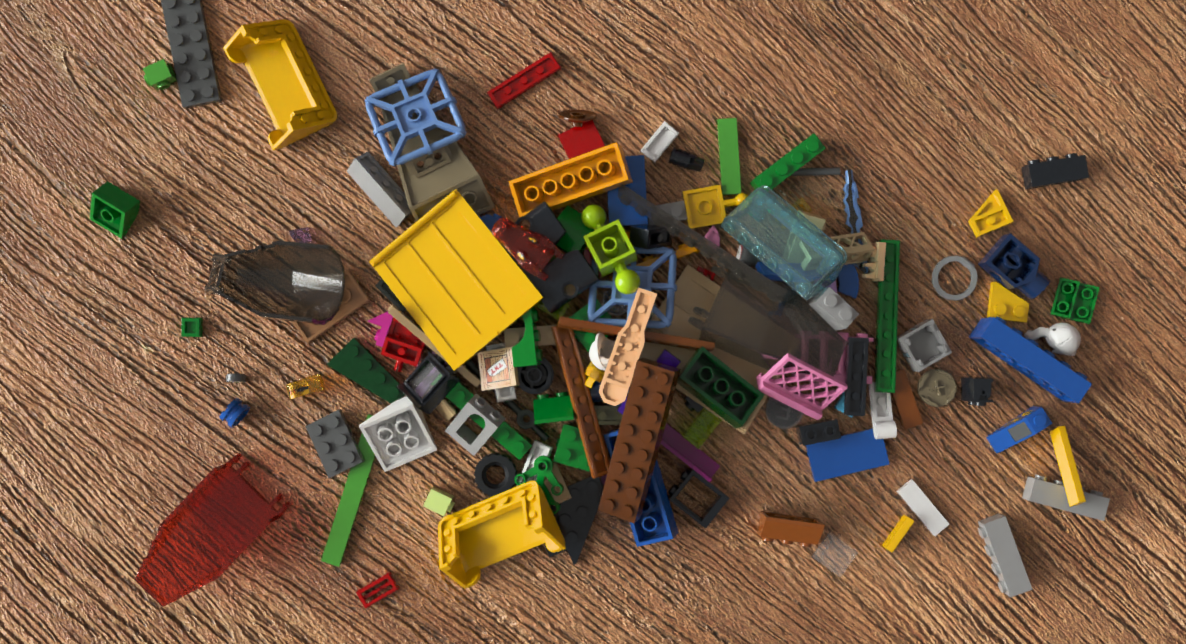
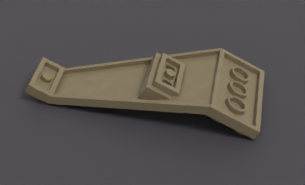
(439, 176)

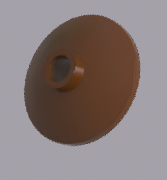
(577, 117)

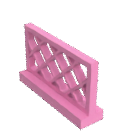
(791, 395)

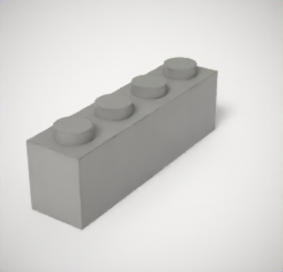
(1055, 496)
(1004, 555)

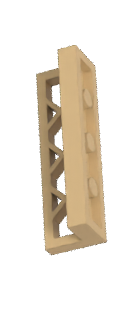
(855, 252)

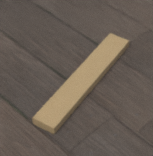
(418, 332)

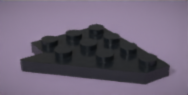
(578, 515)

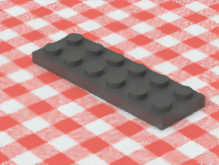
(191, 52)

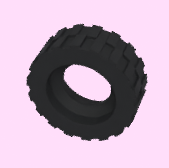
(481, 470)

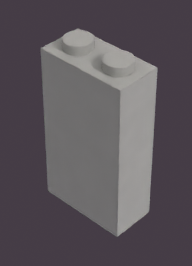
(833, 309)

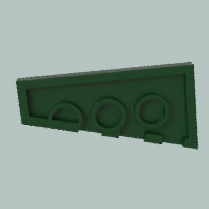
(364, 369)

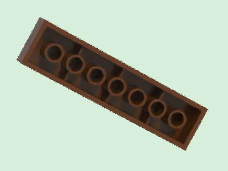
(638, 439)

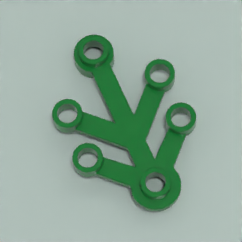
(541, 473)

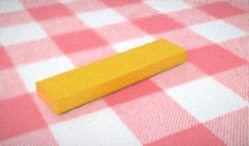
(1067, 466)

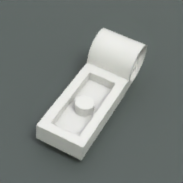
(881, 414)

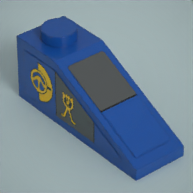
(1019, 429)

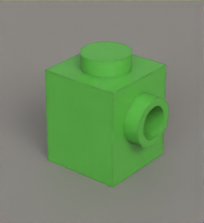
(160, 75)

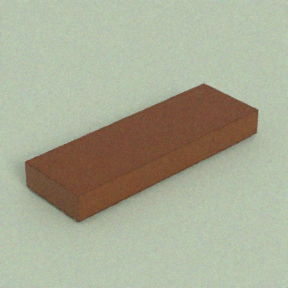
(905, 402)

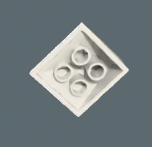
(398, 434)

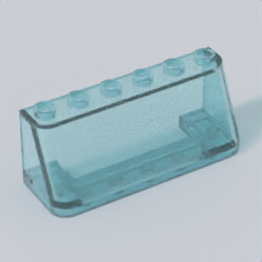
(785, 242)

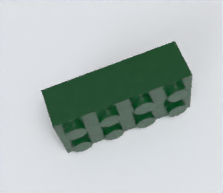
(719, 387)

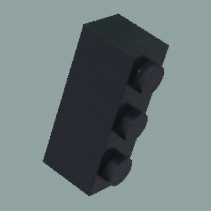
(1055, 171)

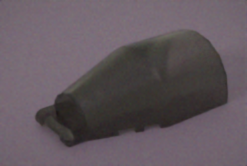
(282, 281)

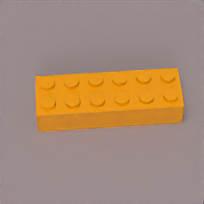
(572, 180)

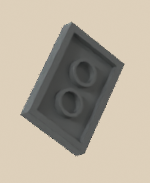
(335, 443)

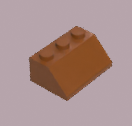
(789, 528)

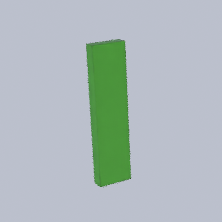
(729, 156)

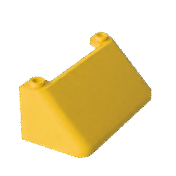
(283, 79)
(496, 531)

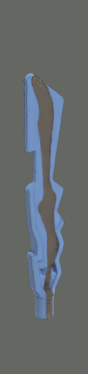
(853, 211)

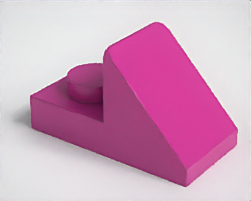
(385, 321)

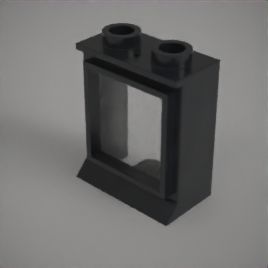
(429, 383)

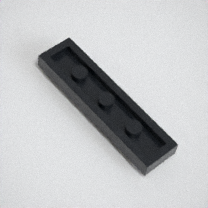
(856, 376)

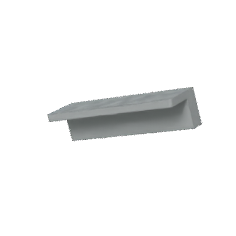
(380, 188)

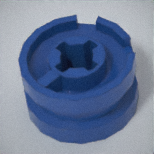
(235, 412)

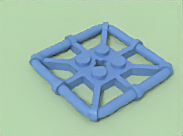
(425, 122)
(646, 275)

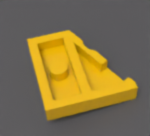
(990, 216)
(1006, 304)

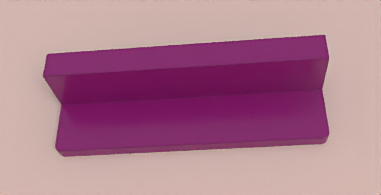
(688, 453)

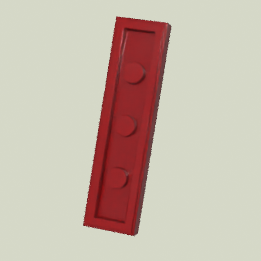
(524, 80)

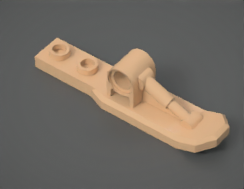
(627, 350)

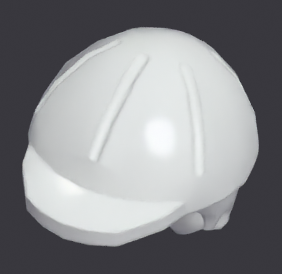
(1060, 336)
(601, 351)

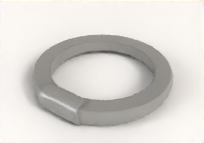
(966, 263)

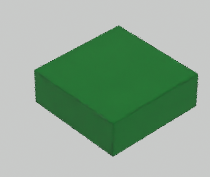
(191, 327)

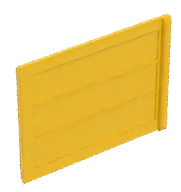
(456, 279)

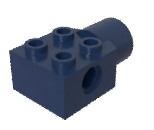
(1015, 266)

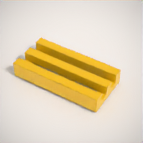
(898, 533)

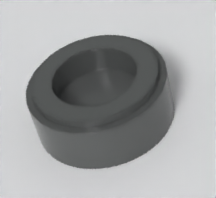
(235, 378)

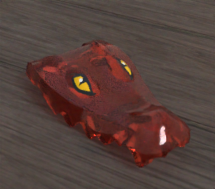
(527, 247)

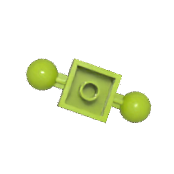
(610, 248)

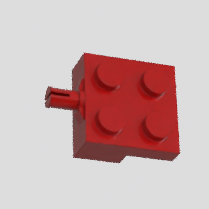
(402, 346)

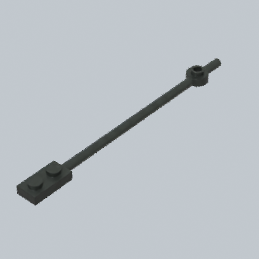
(384, 288)

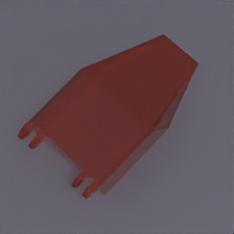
(207, 534)

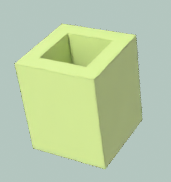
(439, 501)

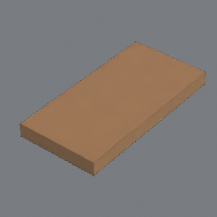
(353, 299)

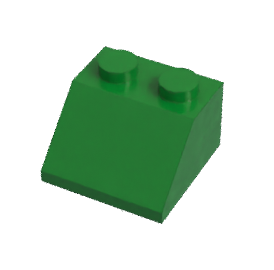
(113, 209)
(553, 409)

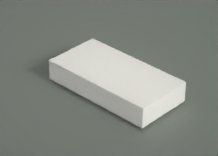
(659, 142)

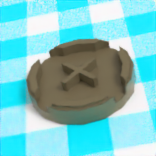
(936, 388)

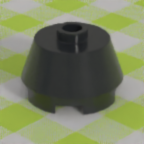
(536, 378)

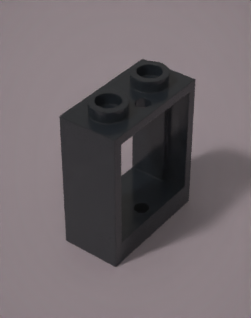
(712, 510)

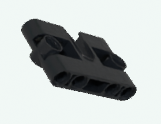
(570, 269)

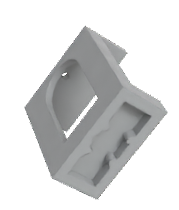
(464, 435)

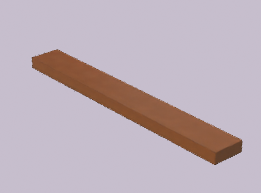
(651, 337)
(581, 401)

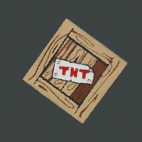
(497, 369)

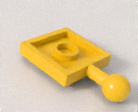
(707, 207)

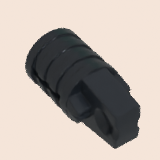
(685, 159)

